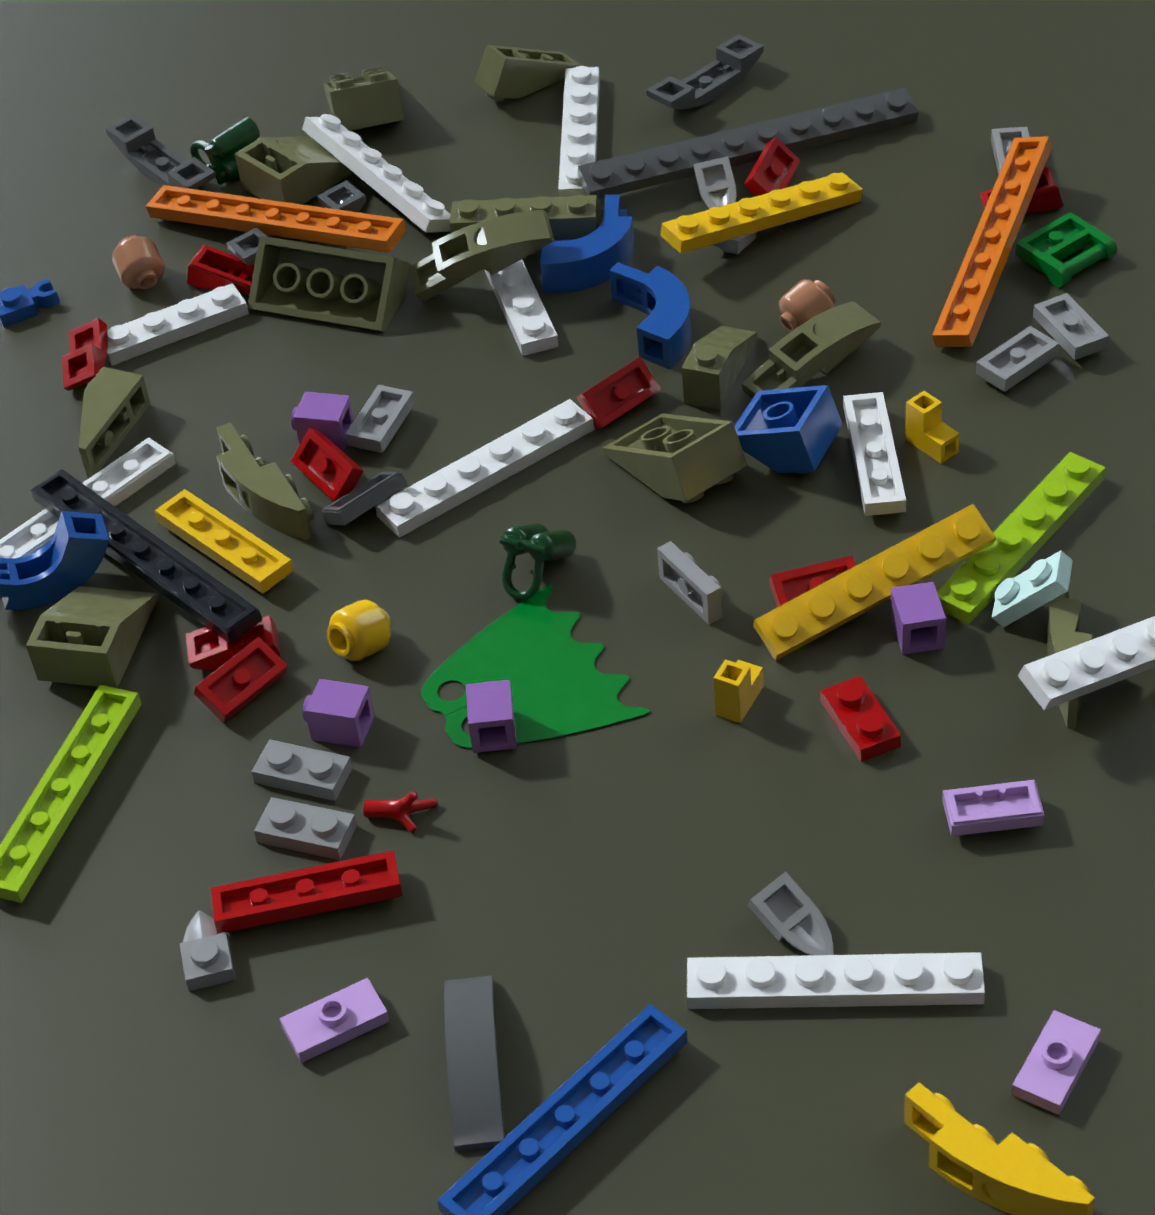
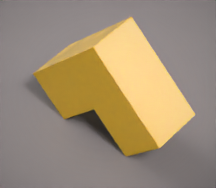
(927, 430)
(736, 689)

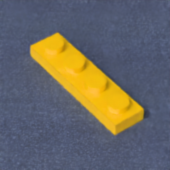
(224, 541)

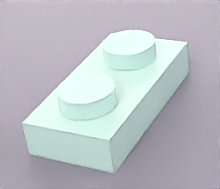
(1032, 588)

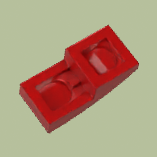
(87, 354)
(210, 651)

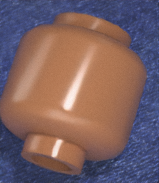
(138, 261)
(804, 302)

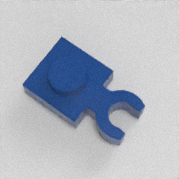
(20, 304)

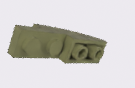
(484, 245)
(813, 347)
(261, 487)

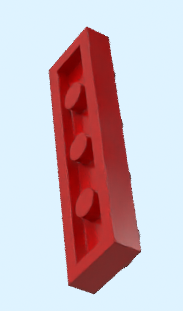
(305, 892)

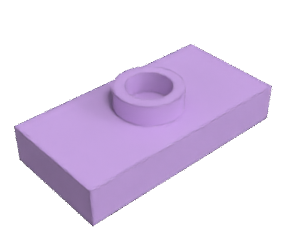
(993, 807)
(334, 1020)
(1056, 1062)

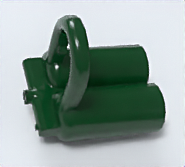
(223, 147)
(540, 545)

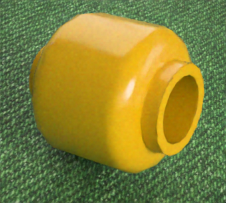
(359, 630)

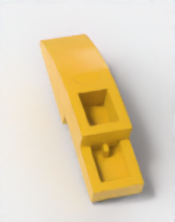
(1006, 1175)

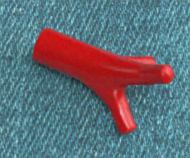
(398, 809)

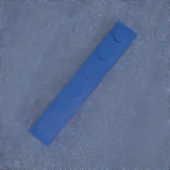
(566, 1117)

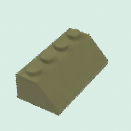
(568, 215)
(327, 283)

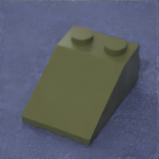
(680, 455)

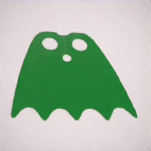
(548, 671)

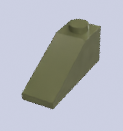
(520, 71)
(715, 365)
(109, 412)

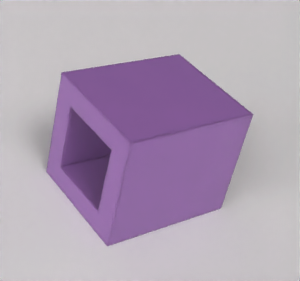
(326, 413)
(918, 618)
(339, 712)
(491, 716)

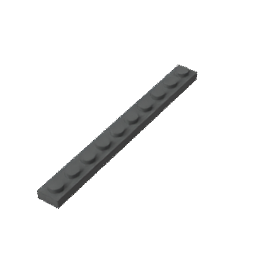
(747, 142)

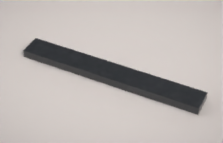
(154, 559)

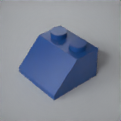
(789, 427)

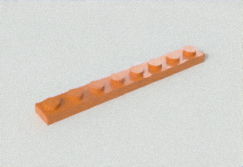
(277, 218)
(992, 243)

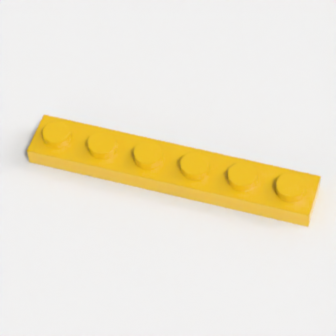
(760, 212)
(871, 581)

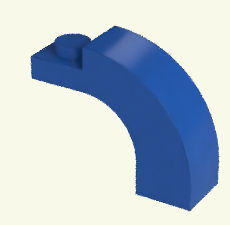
(587, 260)
(660, 294)
(58, 566)

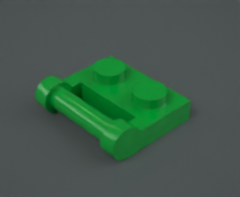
(1059, 240)

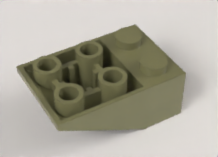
(364, 99)
(288, 169)
(89, 636)

